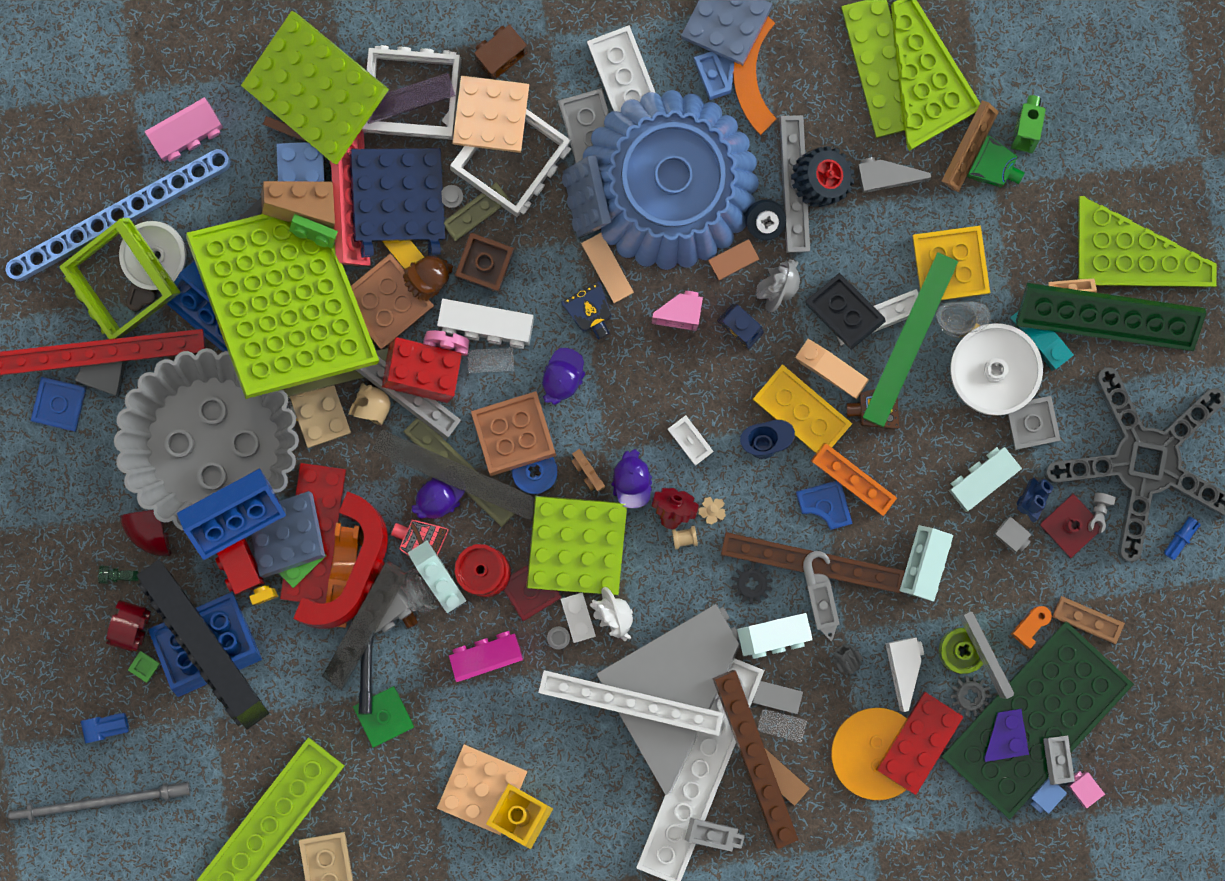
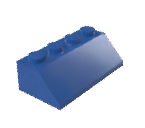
(195, 305)
(231, 514)

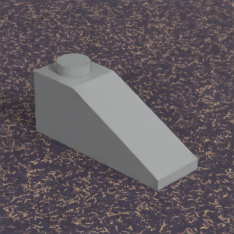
(884, 175)

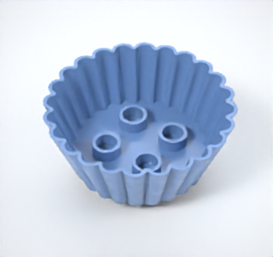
(673, 178)

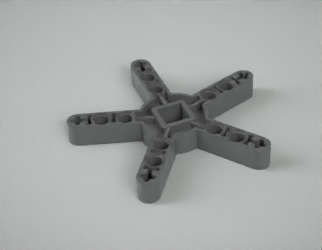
(1122, 461)

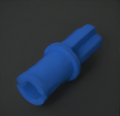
(1182, 538)

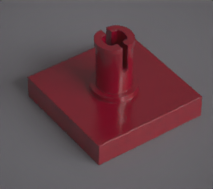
(1069, 525)

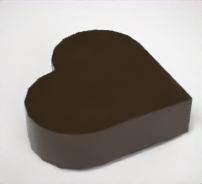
(138, 297)

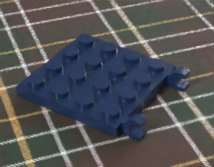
(397, 197)

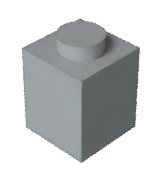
(1013, 535)

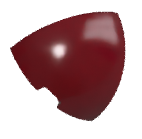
(146, 532)

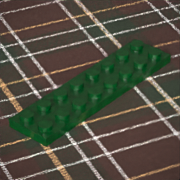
(1110, 317)

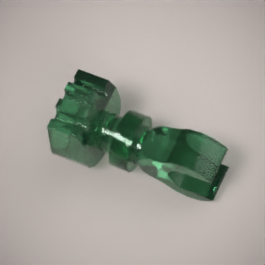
(115, 575)

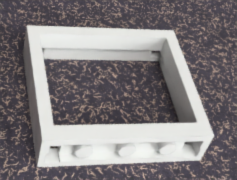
(423, 56)
(537, 185)

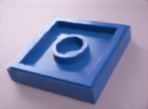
(58, 404)

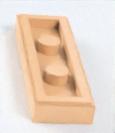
(607, 268)

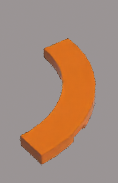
(747, 87)

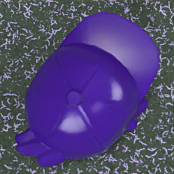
(562, 375)
(632, 480)
(436, 499)

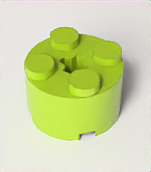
(950, 654)

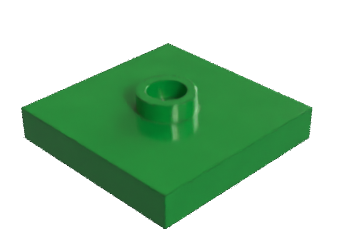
(387, 719)

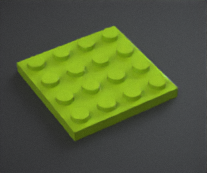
(576, 545)

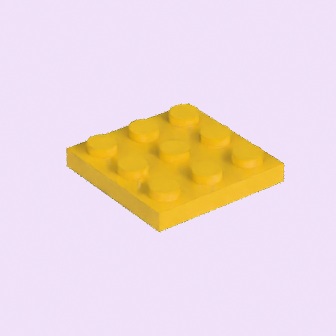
(960, 244)

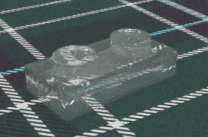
(490, 360)
(781, 725)

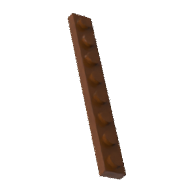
(793, 558)
(755, 759)

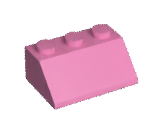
(184, 130)
(680, 312)

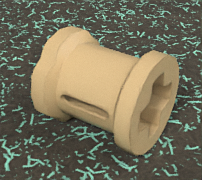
(684, 537)

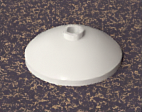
(159, 238)

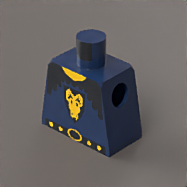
(589, 310)
(741, 325)

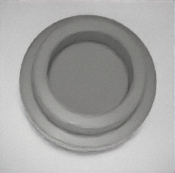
(452, 196)
(558, 637)

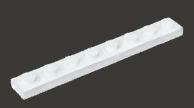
(631, 703)

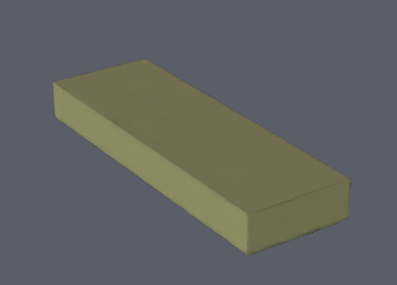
(473, 214)

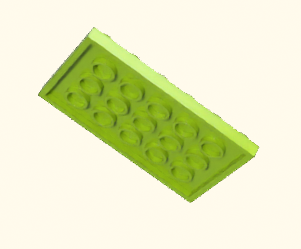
(314, 87)

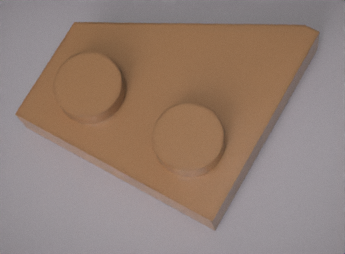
(581, 463)

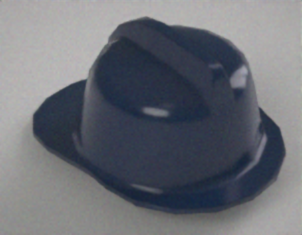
(767, 438)

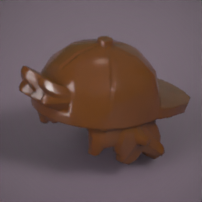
(427, 276)

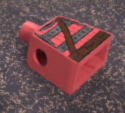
(419, 533)

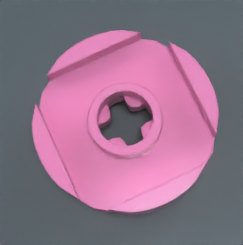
(454, 343)

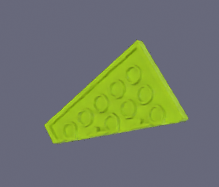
(930, 81)
(1129, 255)

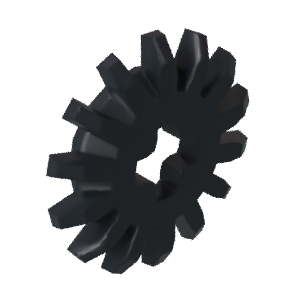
(757, 576)

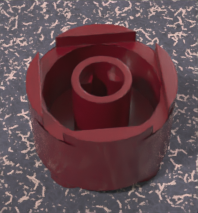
(127, 626)

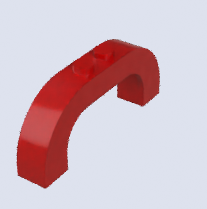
(362, 575)

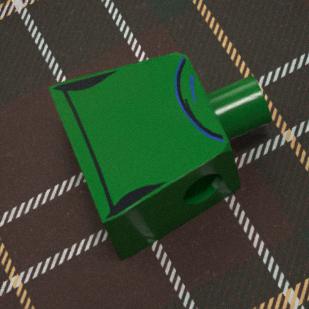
(995, 164)

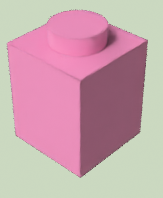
(1085, 789)

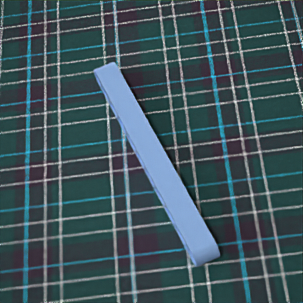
(106, 215)

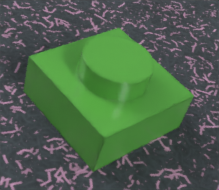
(144, 666)

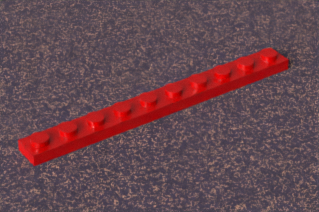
(101, 352)

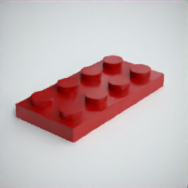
(919, 743)

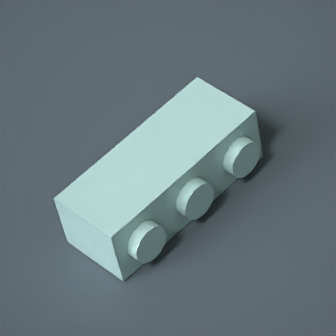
(984, 478)
(926, 563)
(436, 576)
(774, 635)

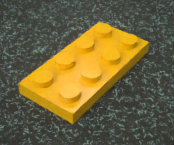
(810, 415)

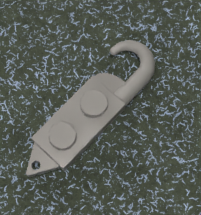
(821, 596)

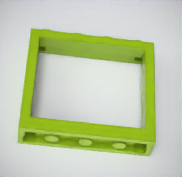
(146, 258)

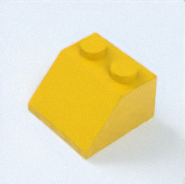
(519, 816)

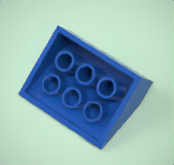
(230, 629)

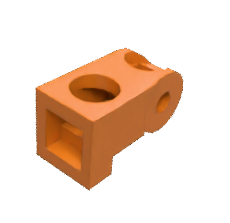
(1030, 625)

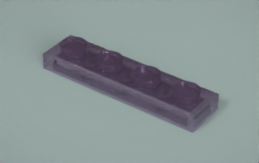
(413, 97)

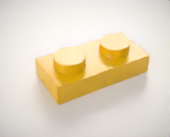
(263, 595)

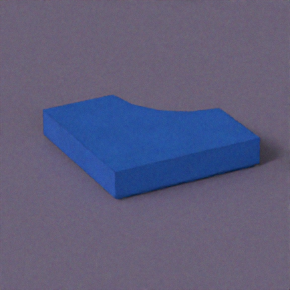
(826, 502)

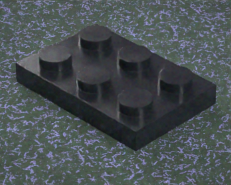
(845, 311)

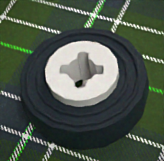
(760, 213)

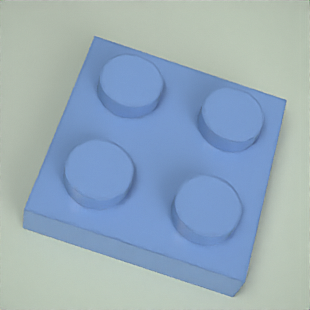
(300, 163)

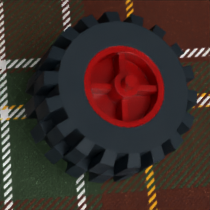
(822, 176)

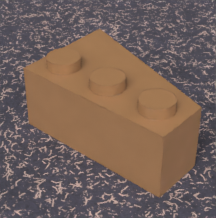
(302, 198)

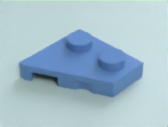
(715, 74)

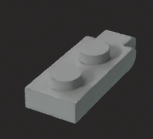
(714, 835)

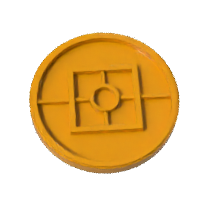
(861, 747)

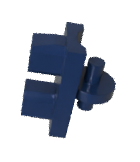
(1034, 498)

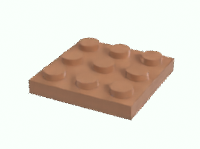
(386, 302)
(513, 433)

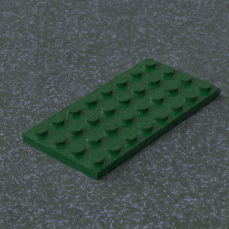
(1060, 694)

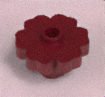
(674, 507)

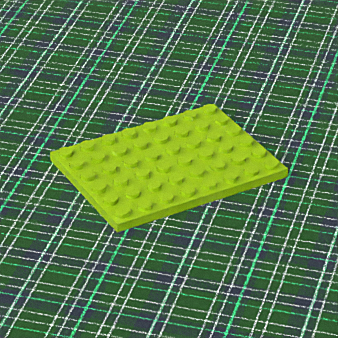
(280, 304)

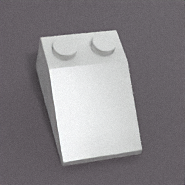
(905, 664)

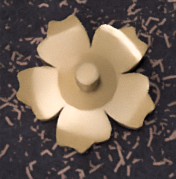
(712, 510)

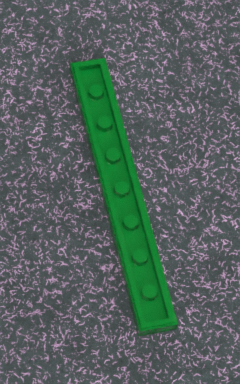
(910, 339)

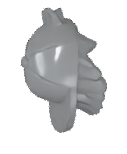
(780, 285)

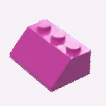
(485, 656)

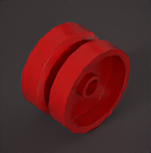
(469, 570)

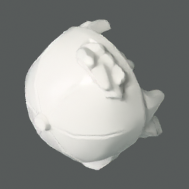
(613, 613)

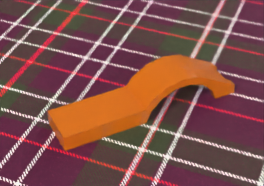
(343, 560)

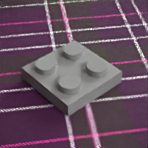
(1034, 424)

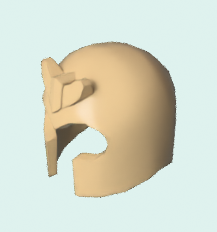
(371, 404)

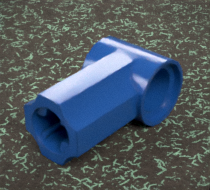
(99, 728)

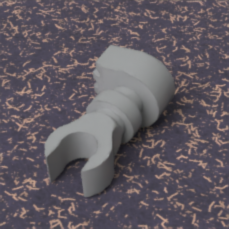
(1102, 501)

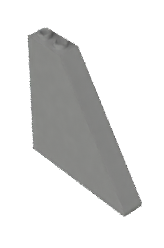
(680, 670)

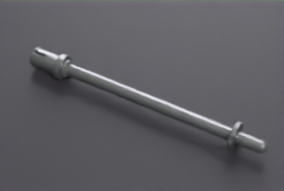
(165, 792)

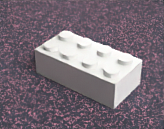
(485, 322)

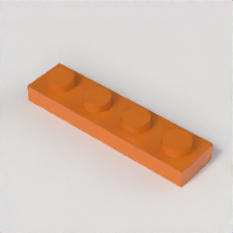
(853, 479)

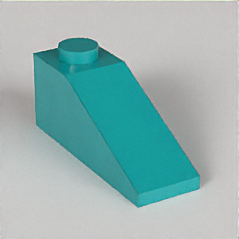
(1049, 344)

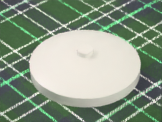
(996, 369)

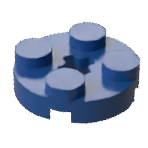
(537, 484)

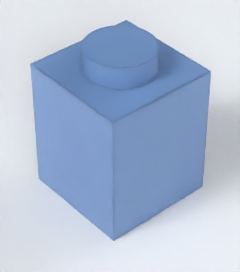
(1047, 797)

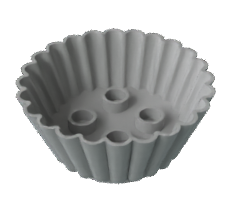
(197, 433)

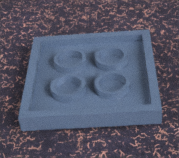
(727, 26)
(586, 196)
(291, 539)

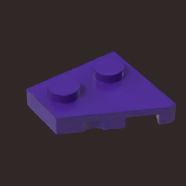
(1007, 737)

